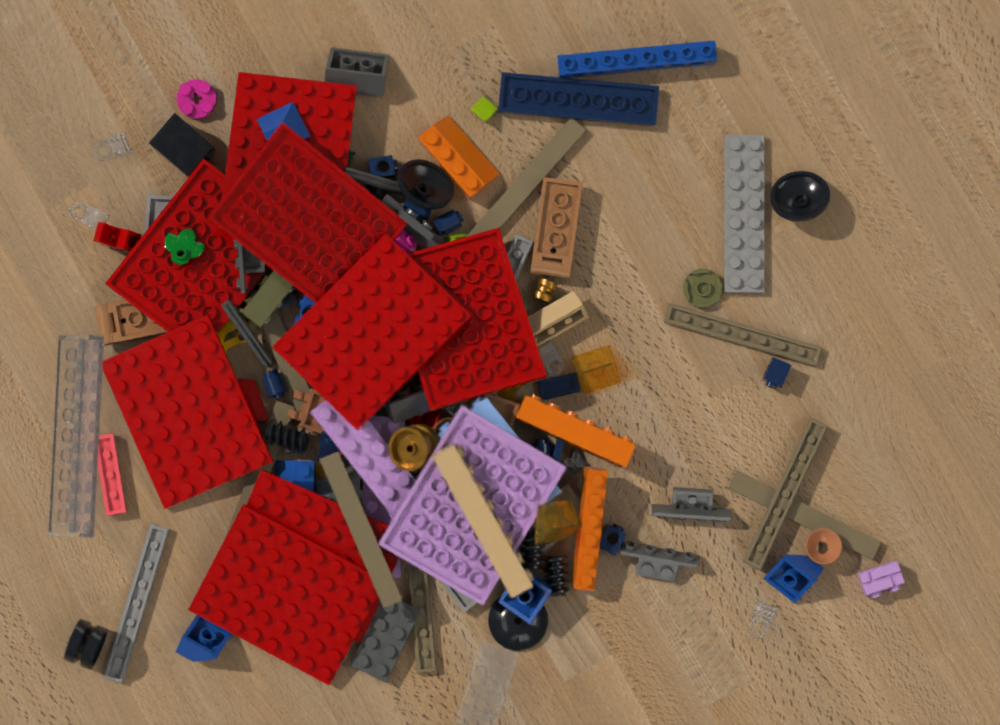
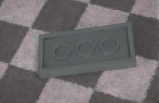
(385, 639)

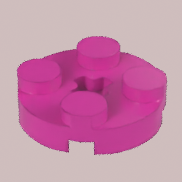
(205, 105)

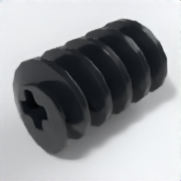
(287, 436)
(532, 551)
(556, 575)

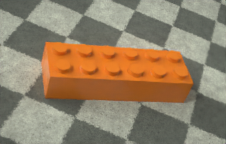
(575, 432)

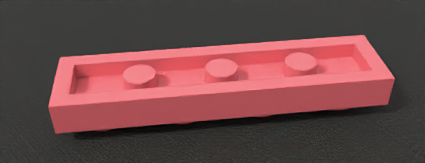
(110, 476)

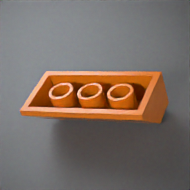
(458, 157)

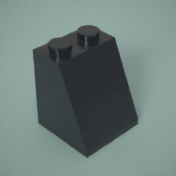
(182, 145)

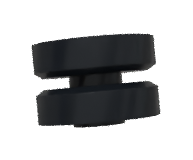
(85, 644)

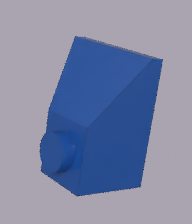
(288, 115)
(298, 472)
(793, 575)
(529, 602)
(202, 640)

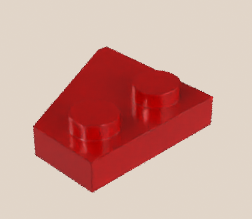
(254, 399)

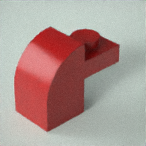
(116, 237)

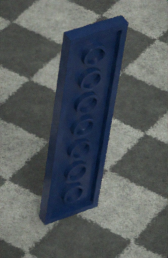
(578, 99)

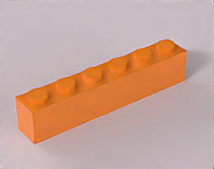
(589, 533)

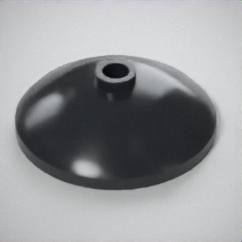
(425, 184)
(800, 188)
(512, 635)

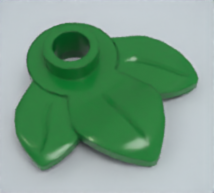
(185, 244)

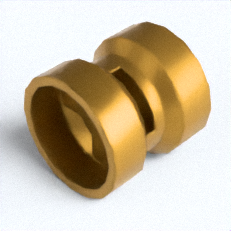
(544, 290)

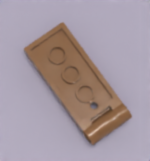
(556, 228)
(137, 324)

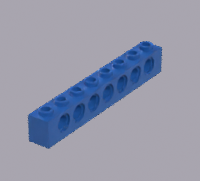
(637, 59)

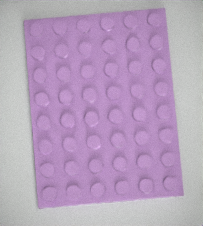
(433, 528)

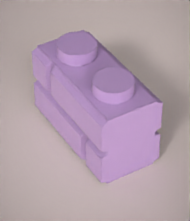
(880, 579)

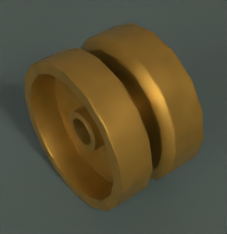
(412, 446)

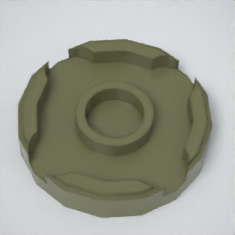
(702, 288)

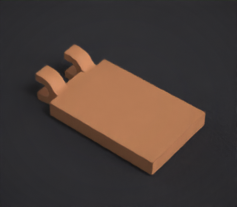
(310, 402)

